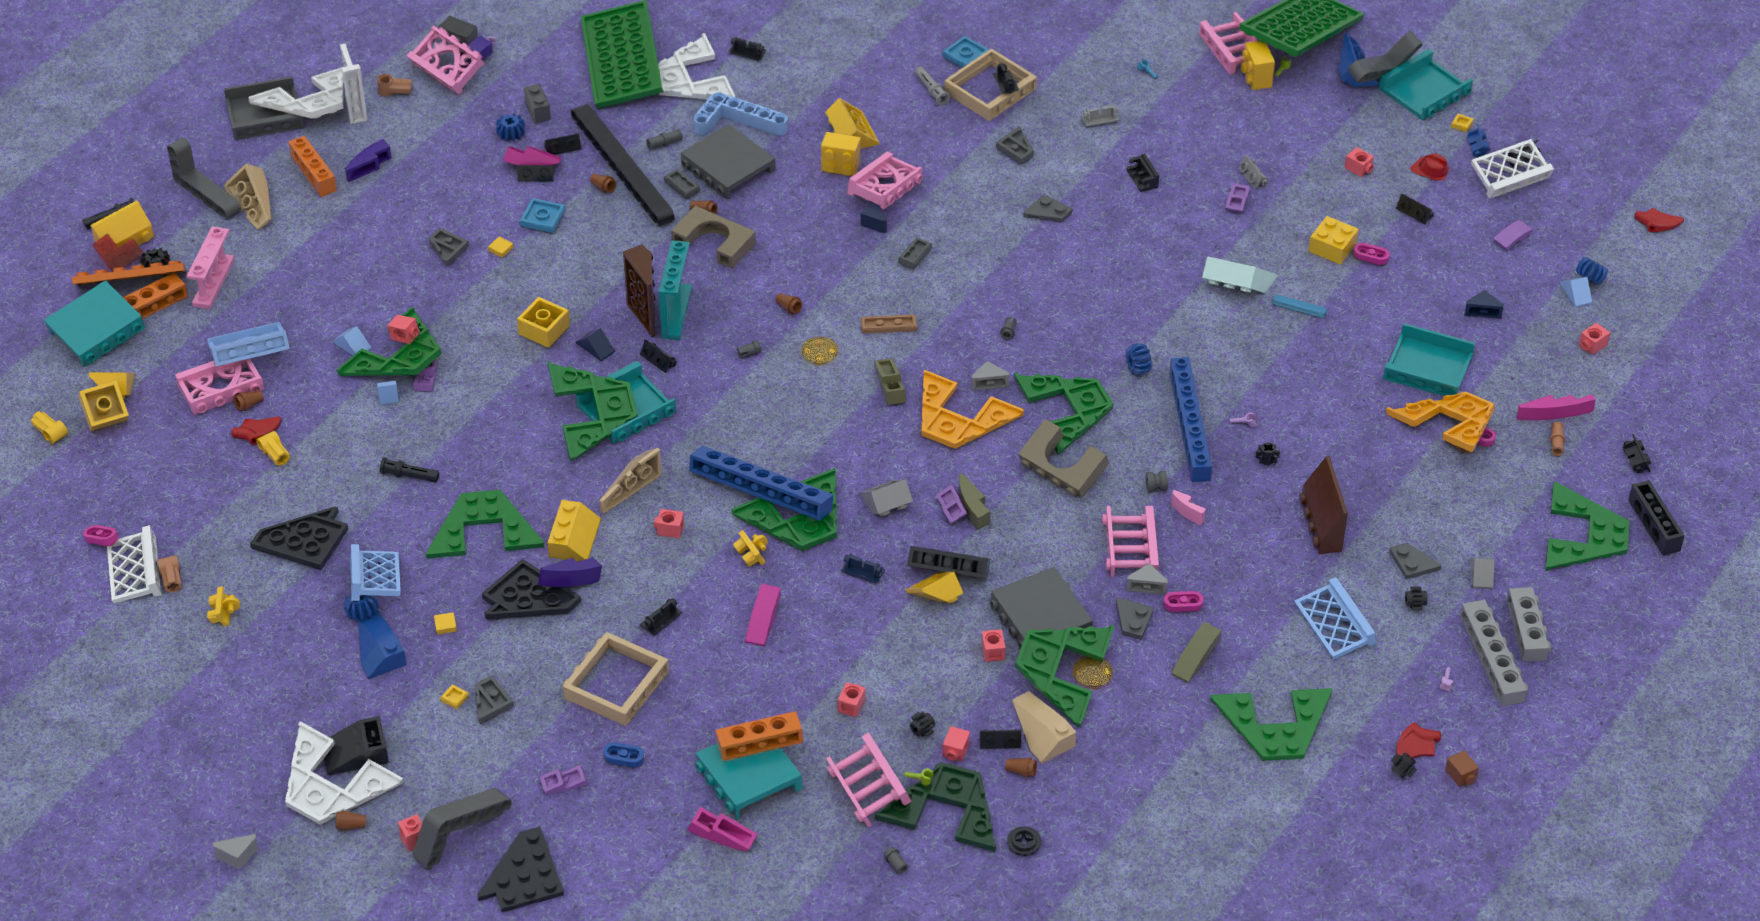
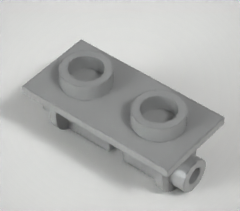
(1096, 117)
(1252, 173)

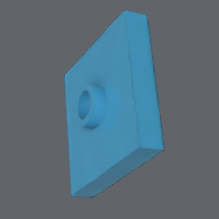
(964, 51)
(542, 215)

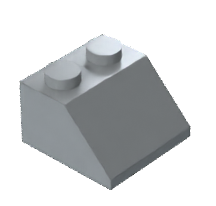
(887, 497)

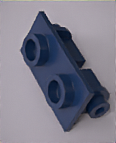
(865, 570)

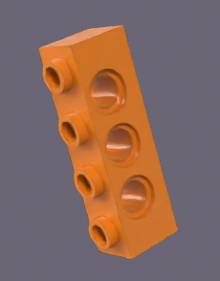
(312, 166)
(157, 295)
(759, 736)

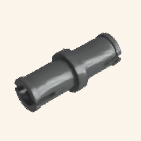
(664, 139)

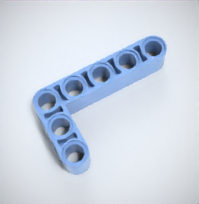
(741, 111)

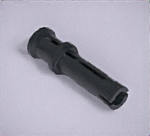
(92, 219)
(400, 468)

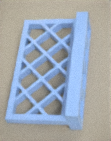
(359, 573)
(1351, 615)

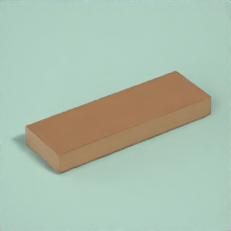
(885, 324)

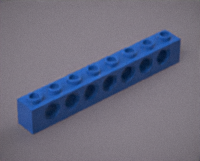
(1190, 420)
(761, 482)

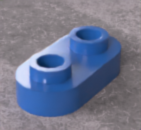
(623, 754)

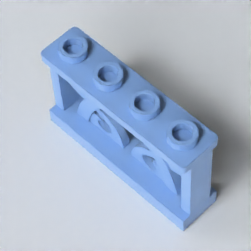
(248, 343)

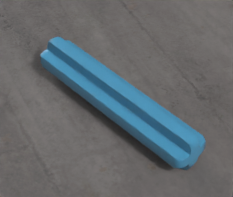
(1299, 306)

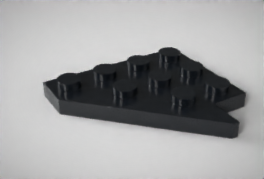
(304, 539)
(521, 595)
(523, 874)

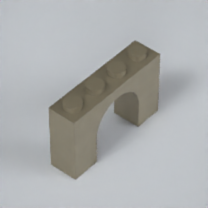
(701, 222)
(1076, 478)

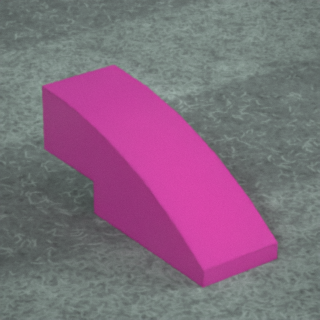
(530, 156)
(763, 614)
(721, 830)

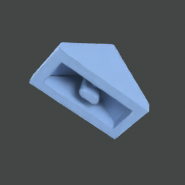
(1577, 291)
(352, 341)
(388, 392)

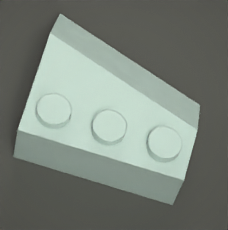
(1238, 275)

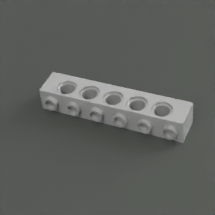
(1493, 652)

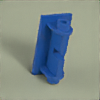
(1477, 143)

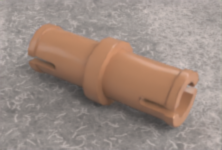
(1557, 438)

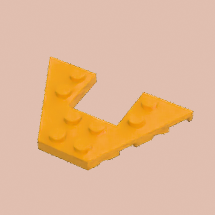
(1463, 406)
(952, 428)

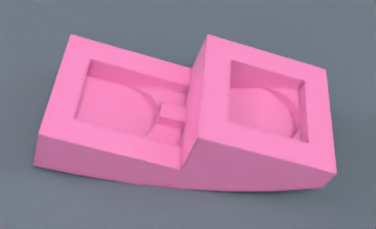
(1191, 511)

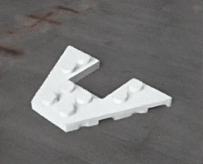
(676, 78)
(310, 106)
(318, 797)

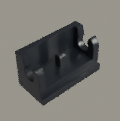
(1143, 173)

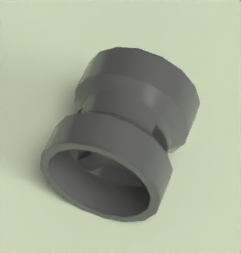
(1156, 481)

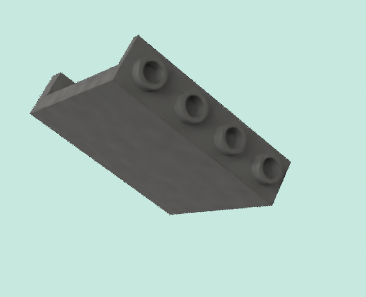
(254, 120)
(726, 160)
(1039, 604)

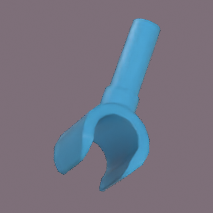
(1144, 65)

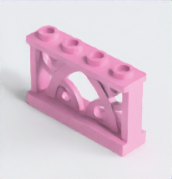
(450, 80)
(885, 166)
(212, 397)

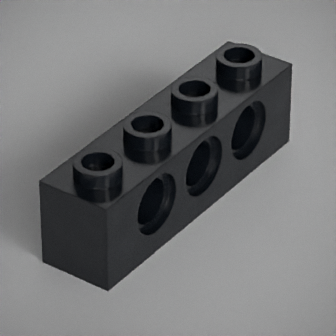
(1656, 517)
(948, 562)

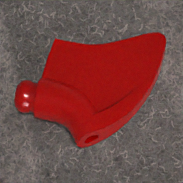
(1658, 221)
(253, 429)
(1417, 741)

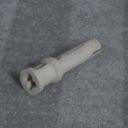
(923, 74)

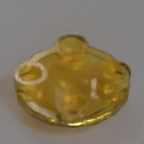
(819, 350)
(1092, 672)

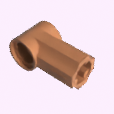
(389, 85)
(170, 571)

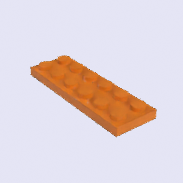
(121, 273)

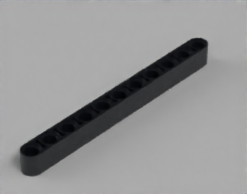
(623, 164)

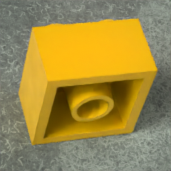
(1258, 65)
(840, 154)
(1333, 240)
(543, 322)
(103, 405)

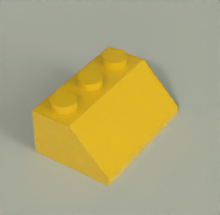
(851, 121)
(124, 225)
(573, 531)

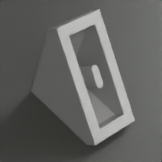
(989, 377)
(1482, 572)
(1147, 581)
(236, 850)

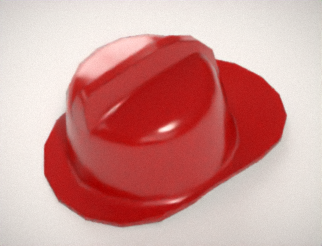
(1431, 166)

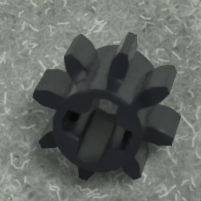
(1267, 453)
(1415, 598)
(922, 724)
(1403, 765)

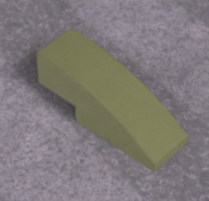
(890, 381)
(974, 503)
(1197, 652)

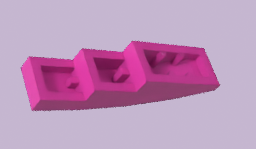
(1549, 408)

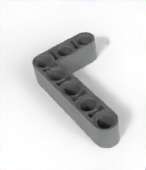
(1374, 67)
(192, 180)
(453, 817)

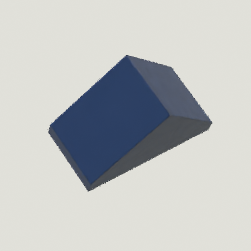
(873, 218)
(1484, 306)
(596, 344)

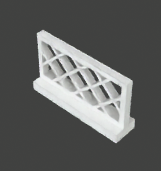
(353, 88)
(1520, 178)
(148, 562)

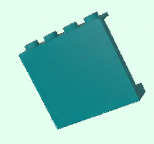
(1423, 85)
(672, 294)
(95, 323)
(1429, 361)
(648, 400)
(748, 777)

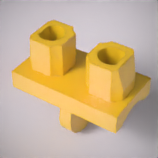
(758, 543)
(223, 607)

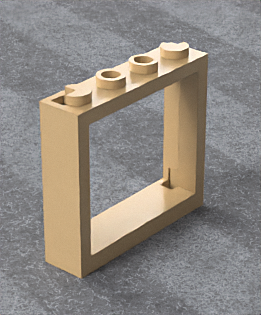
(1026, 85)
(619, 714)

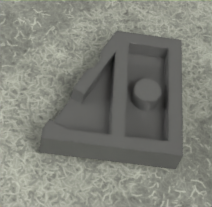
(1016, 146)
(1048, 209)
(447, 245)
(1413, 561)
(1133, 617)
(491, 699)

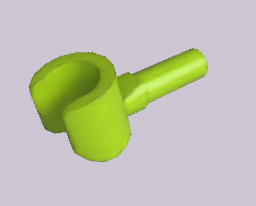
(1284, 65)
(924, 777)

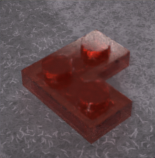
(116, 256)

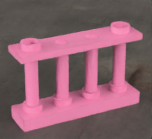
(1217, 45)
(210, 268)
(1148, 534)
(887, 778)

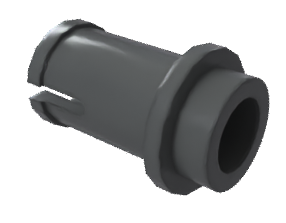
(1007, 331)
(749, 349)
(892, 855)

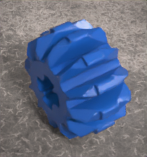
(510, 127)
(1592, 270)
(1138, 359)
(361, 609)

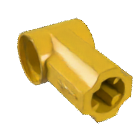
(50, 429)
(273, 448)

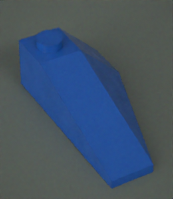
(1350, 53)
(379, 647)

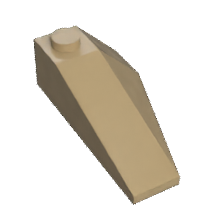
(251, 192)
(635, 476)
(1044, 728)

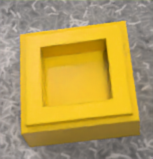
(1462, 123)
(500, 247)
(445, 623)
(454, 696)

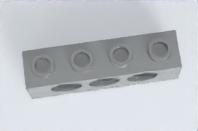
(1528, 624)

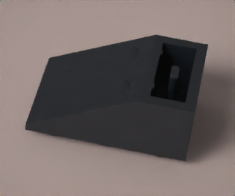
(356, 745)

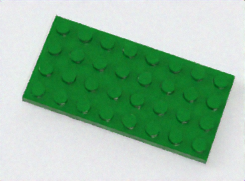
(1300, 24)
(621, 54)

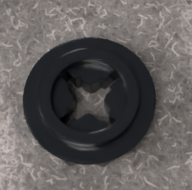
(163, 257)
(1032, 838)

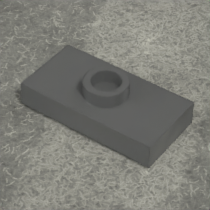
(682, 183)
(915, 253)

